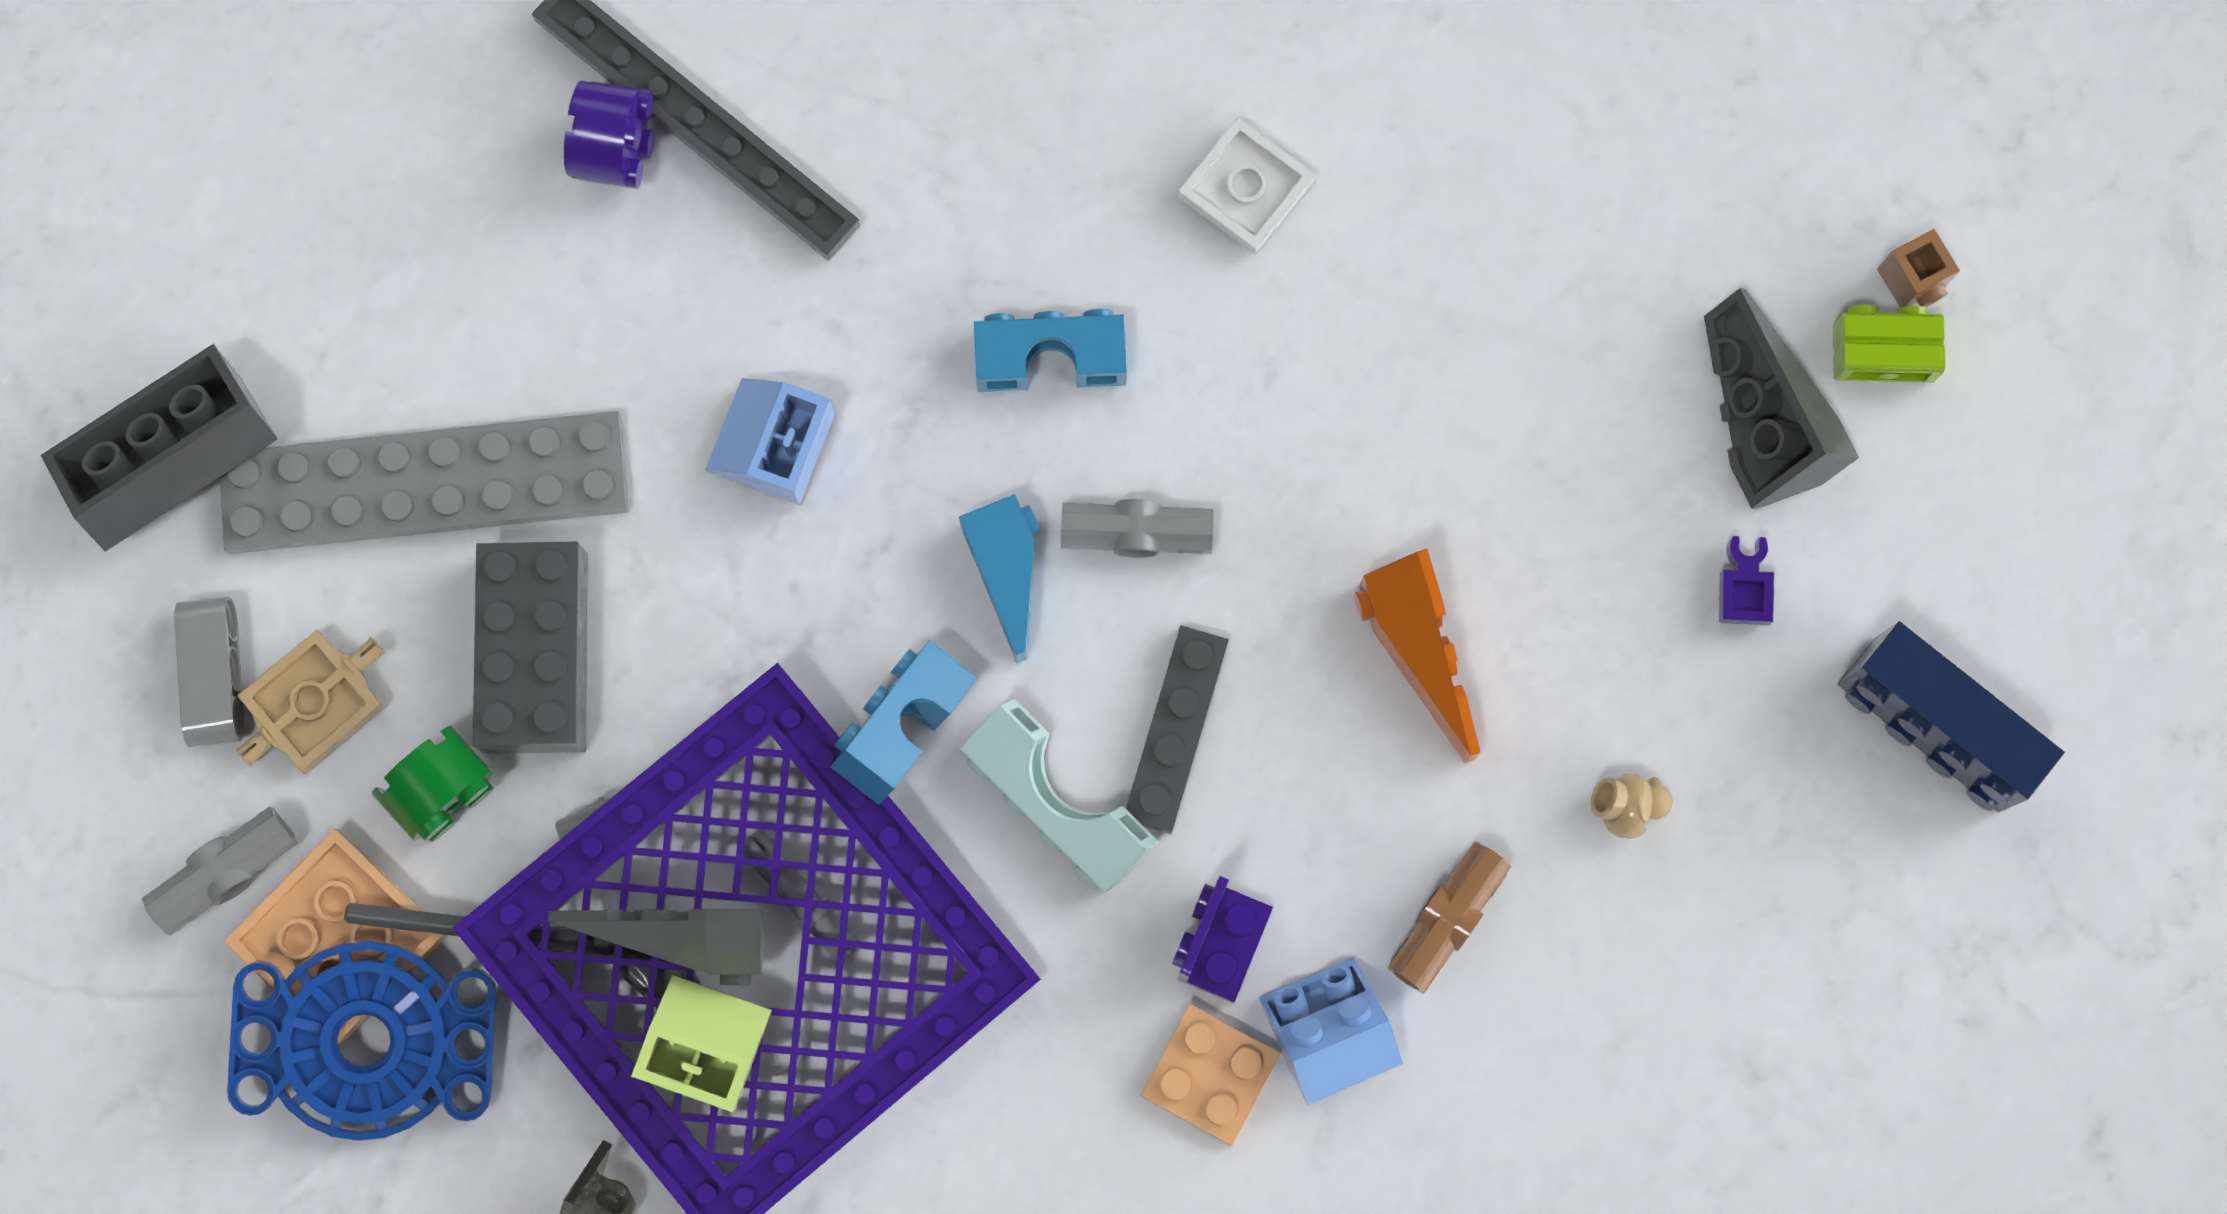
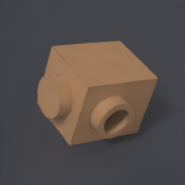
(1919, 271)

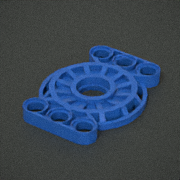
(307, 1047)

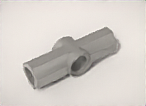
(1137, 528)
(219, 871)

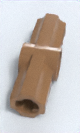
(1449, 917)

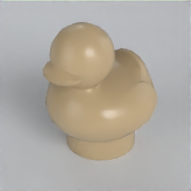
(1629, 803)

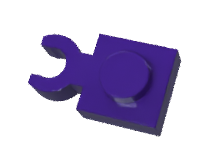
(1745, 592)

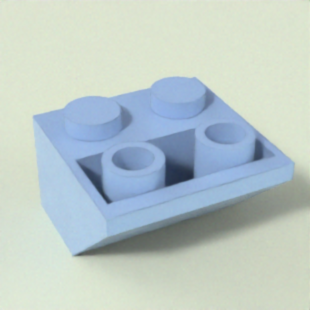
(772, 438)
(1331, 1030)

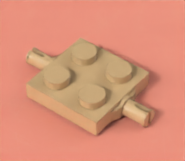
(310, 701)

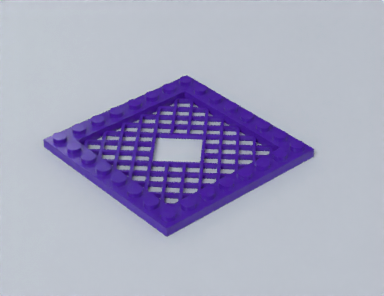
(776, 709)

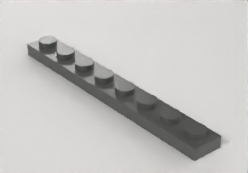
(701, 124)

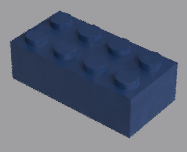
(1949, 719)

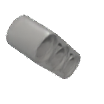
(209, 671)

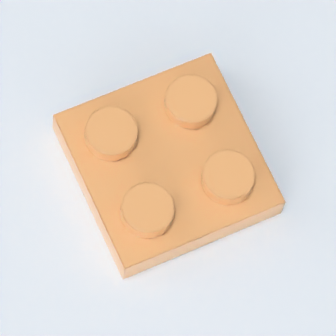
(1210, 1074)

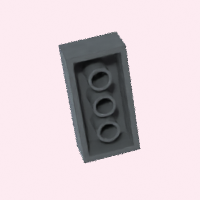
(158, 448)
(530, 647)

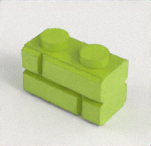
(1888, 345)

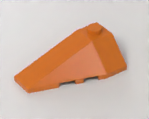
(1406, 619)

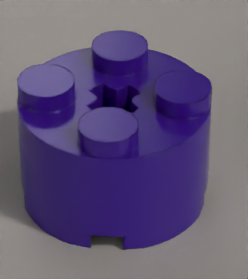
(608, 134)

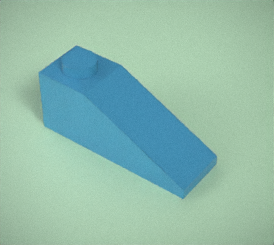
(1004, 554)

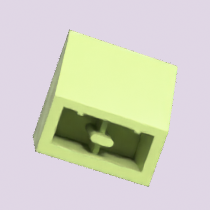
(701, 1043)

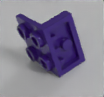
(1224, 941)

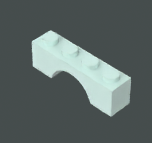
(1011, 754)

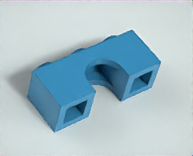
(1009, 344)
(878, 751)

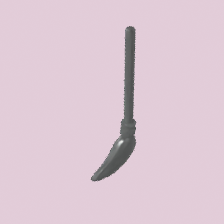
(559, 938)

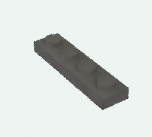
(1176, 728)

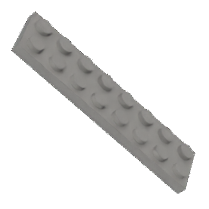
(425, 483)

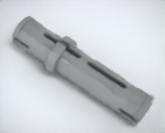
(793, 885)

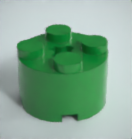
(433, 785)

